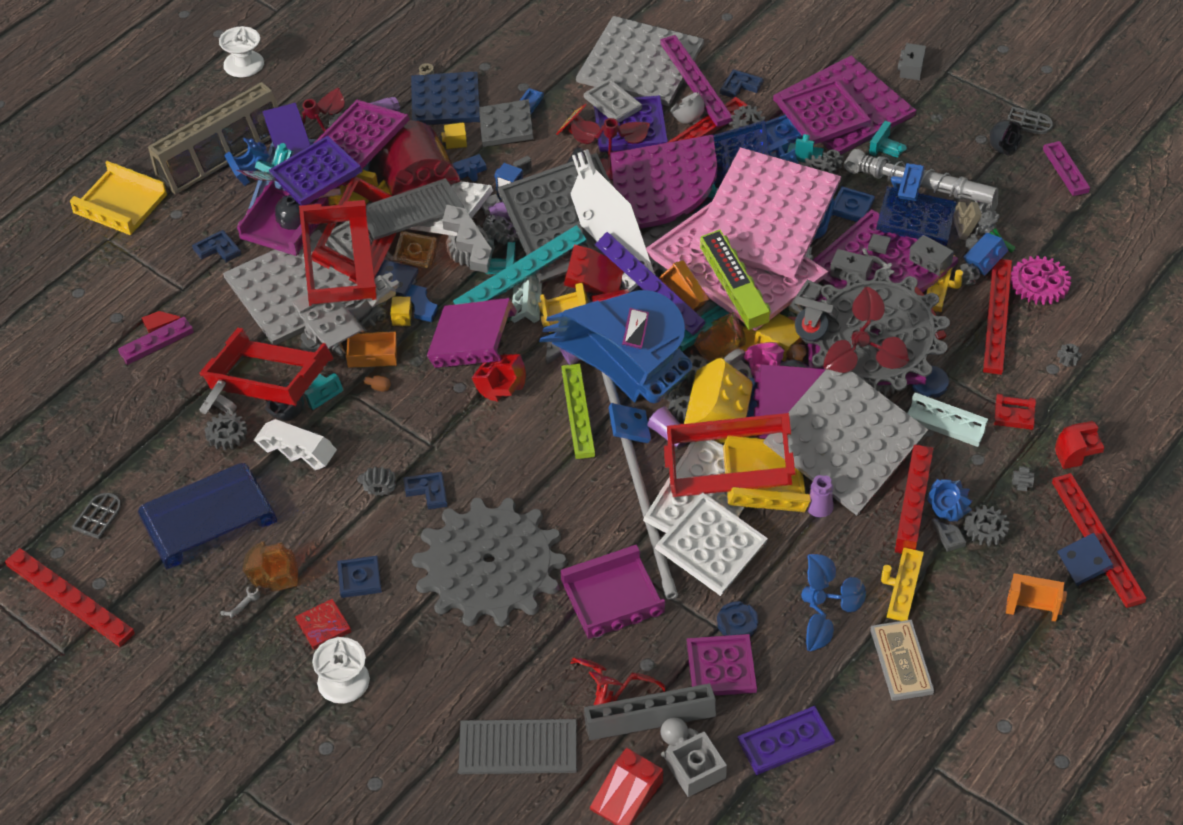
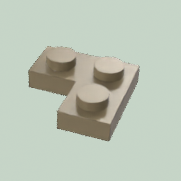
(966, 218)

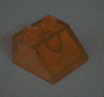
(415, 249)

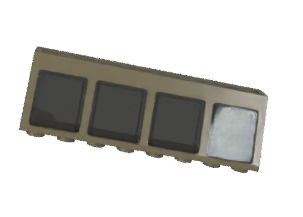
(201, 145)

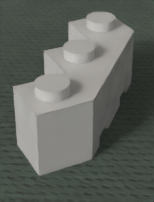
(468, 237)

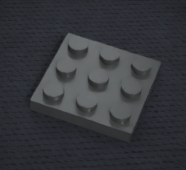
(506, 123)

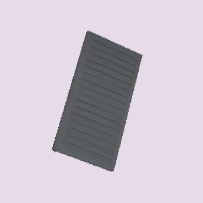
(410, 208)
(517, 746)

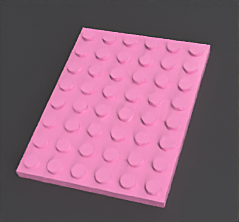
(769, 210)
(776, 289)

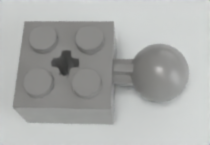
(691, 761)

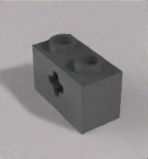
(912, 61)
(931, 255)
(850, 262)

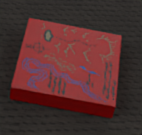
(323, 623)

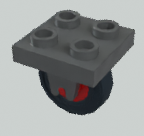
(813, 320)

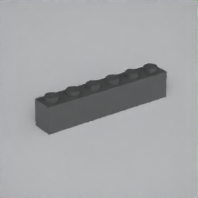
(649, 711)

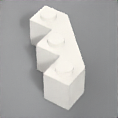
(296, 443)

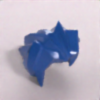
(949, 499)

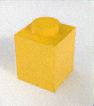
(454, 136)
(401, 311)

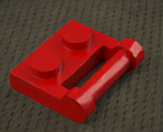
(1014, 416)

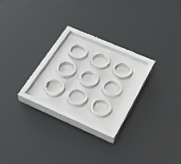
(471, 196)
(711, 543)

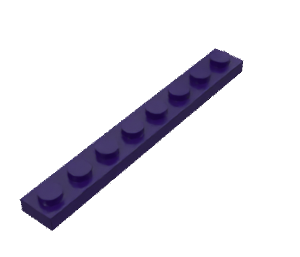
(646, 279)

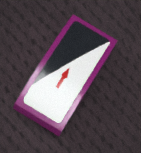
(635, 328)

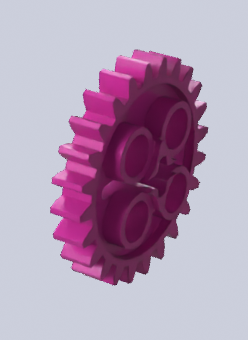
(1040, 280)

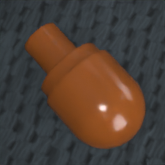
(378, 383)

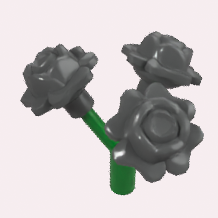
(985, 225)

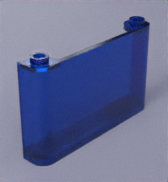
(204, 512)

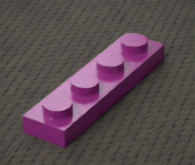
(1066, 168)
(155, 340)

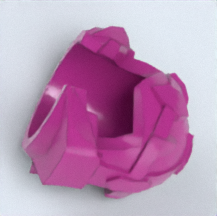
(765, 354)

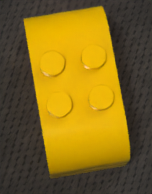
(718, 394)

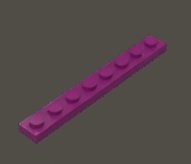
(696, 80)

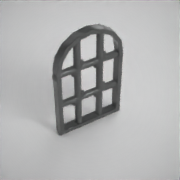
(1037, 120)
(98, 522)

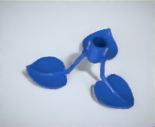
(820, 572)

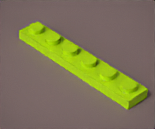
(577, 411)

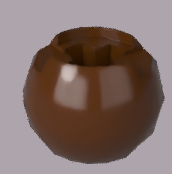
(797, 352)

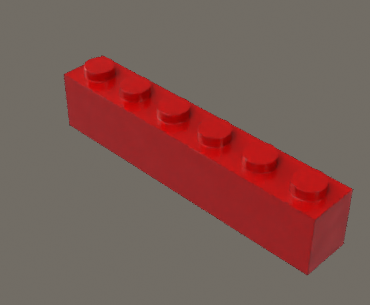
(914, 498)

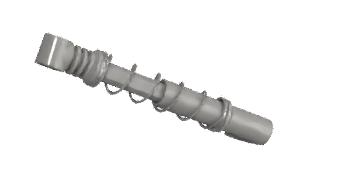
(984, 195)

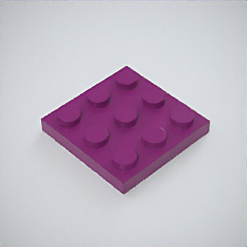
(723, 663)

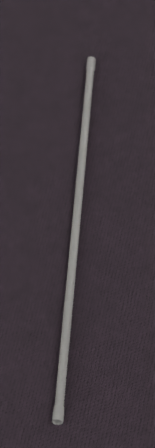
(667, 580)

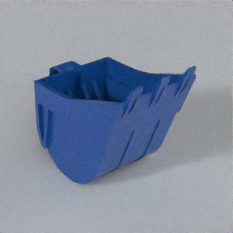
(596, 336)

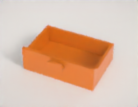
(684, 285)
(372, 349)

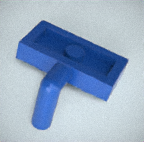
(470, 167)
(909, 182)

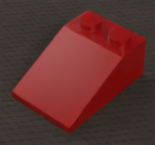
(593, 270)

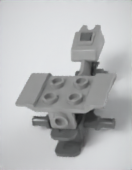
(336, 322)

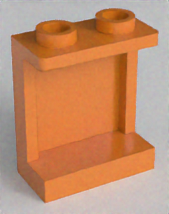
(1037, 594)

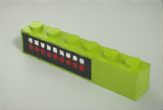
(734, 279)

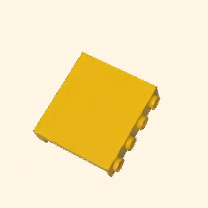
(120, 199)
(752, 454)

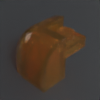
(721, 338)
(271, 566)

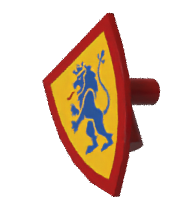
(575, 116)

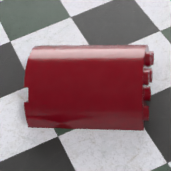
(414, 159)

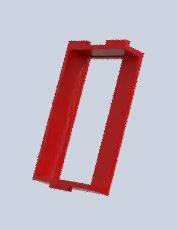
(355, 213)
(330, 258)
(239, 344)
(720, 430)

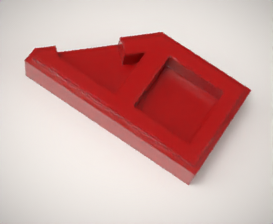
(157, 320)

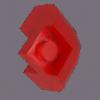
(500, 377)
(1076, 442)

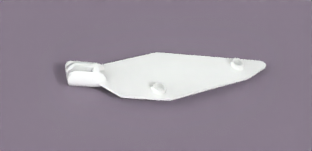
(605, 209)

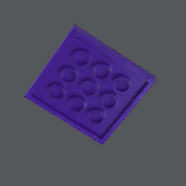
(650, 113)
(315, 171)

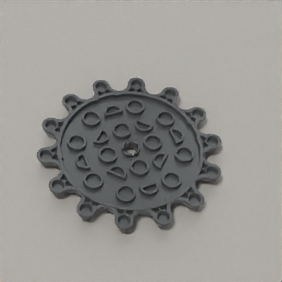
(904, 317)
(496, 587)

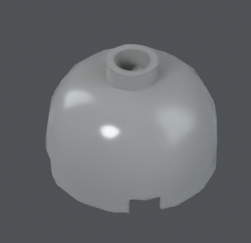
(689, 109)

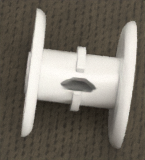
(240, 43)
(341, 670)

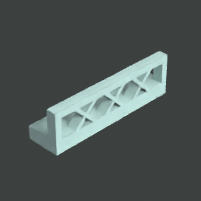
(529, 301)
(946, 422)

